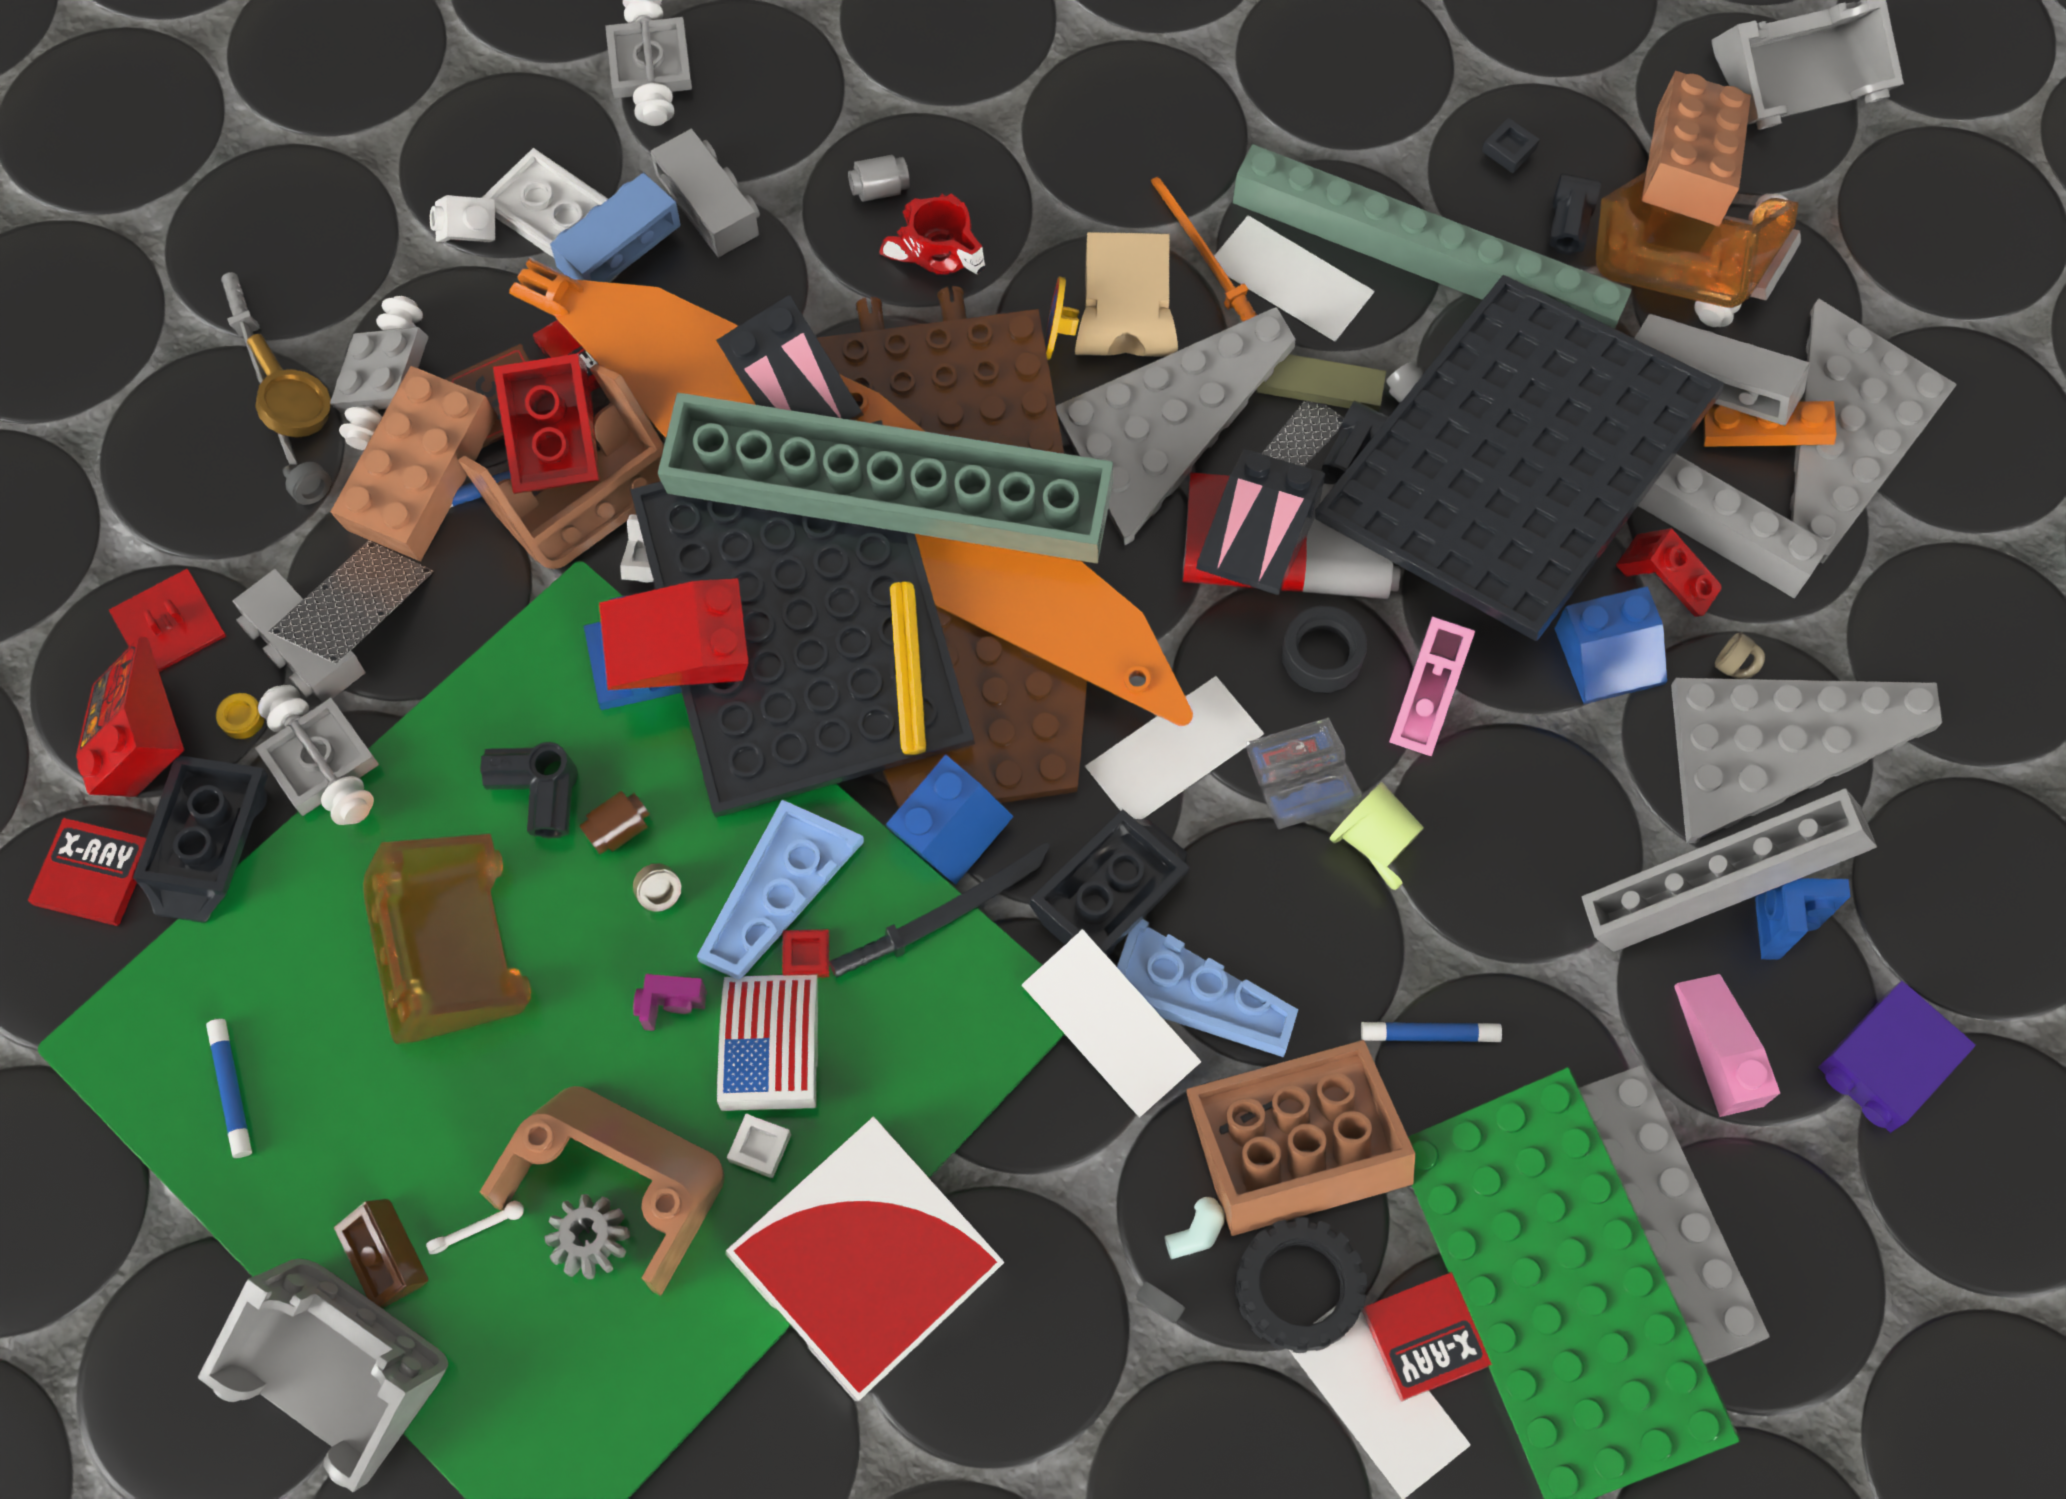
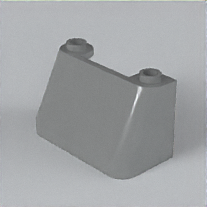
(1811, 60)
(325, 1363)

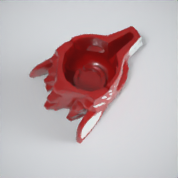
(936, 237)

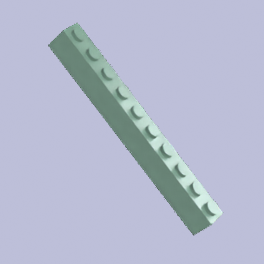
(1412, 236)

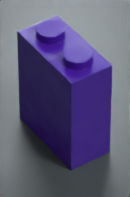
(1896, 1057)

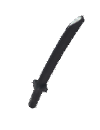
(897, 939)

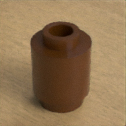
(615, 822)

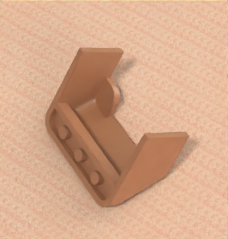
(572, 518)
(682, 1173)

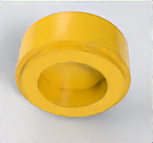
(239, 716)

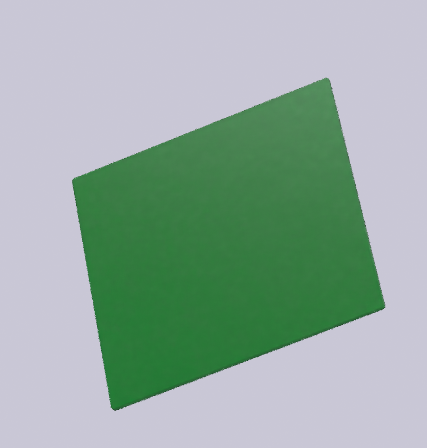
(547, 1374)

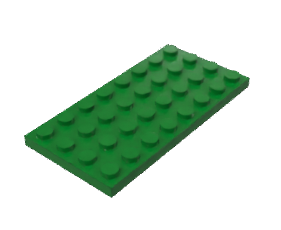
(1566, 1292)

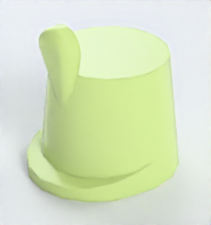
(1380, 830)

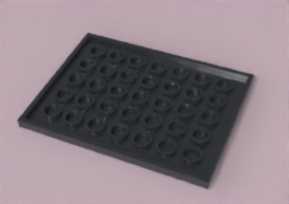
(817, 643)

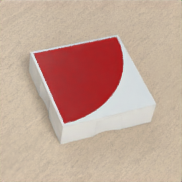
(864, 1258)

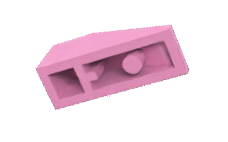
(1432, 685)
(1726, 1046)

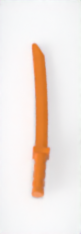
(1234, 296)

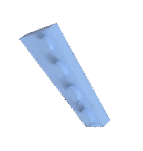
(780, 879)
(1202, 994)

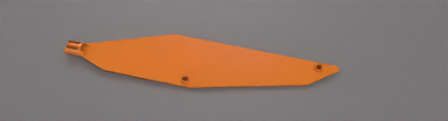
(1026, 598)

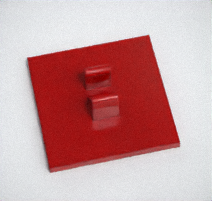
(171, 617)

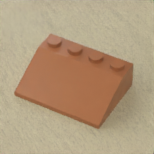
(1310, 1153)

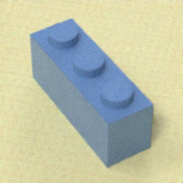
(616, 232)

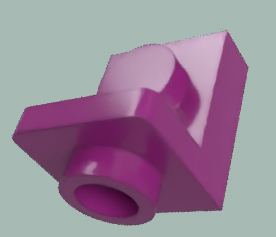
(673, 992)

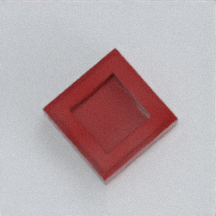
(805, 952)

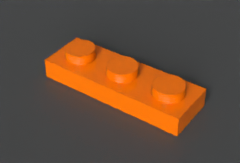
(1809, 425)

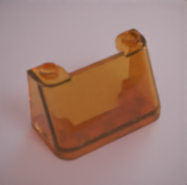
(1686, 255)
(439, 936)

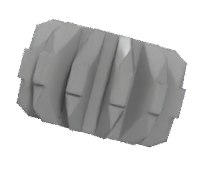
(571, 1249)

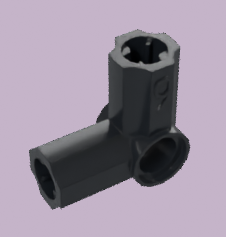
(525, 769)

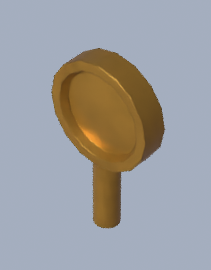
(288, 399)

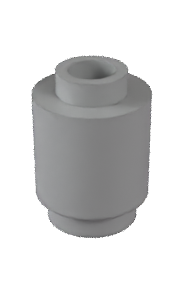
(879, 177)

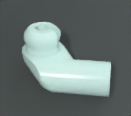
(1202, 1232)

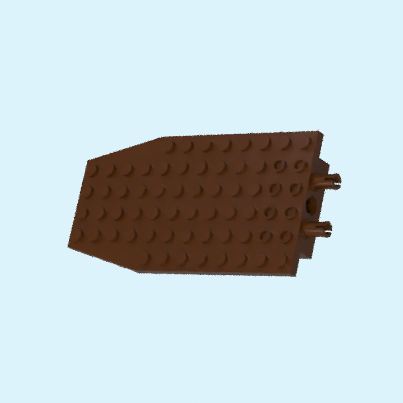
(990, 385)

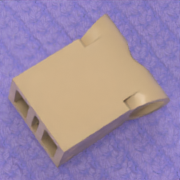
(1127, 296)

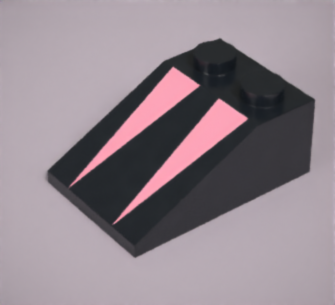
(786, 364)
(1261, 521)

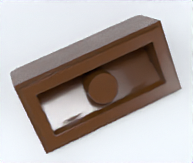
(381, 1252)

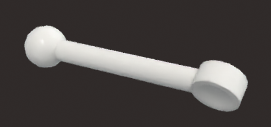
(513, 1211)

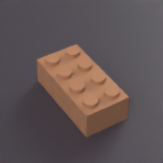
(1697, 148)
(413, 465)

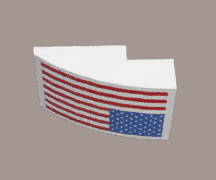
(768, 1043)

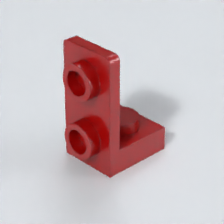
(1675, 565)

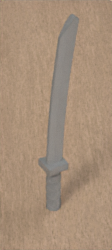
(245, 326)

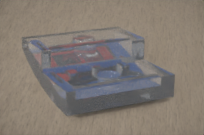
(1303, 773)

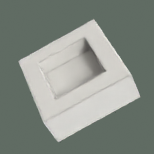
(759, 1146)

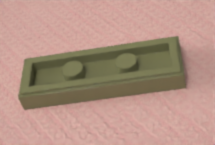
(1325, 382)

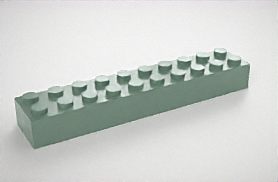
(887, 477)

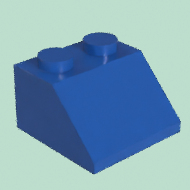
(1614, 644)
(949, 820)

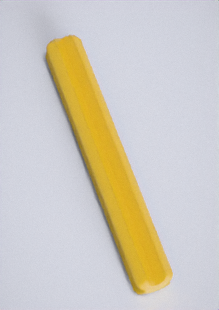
(907, 668)

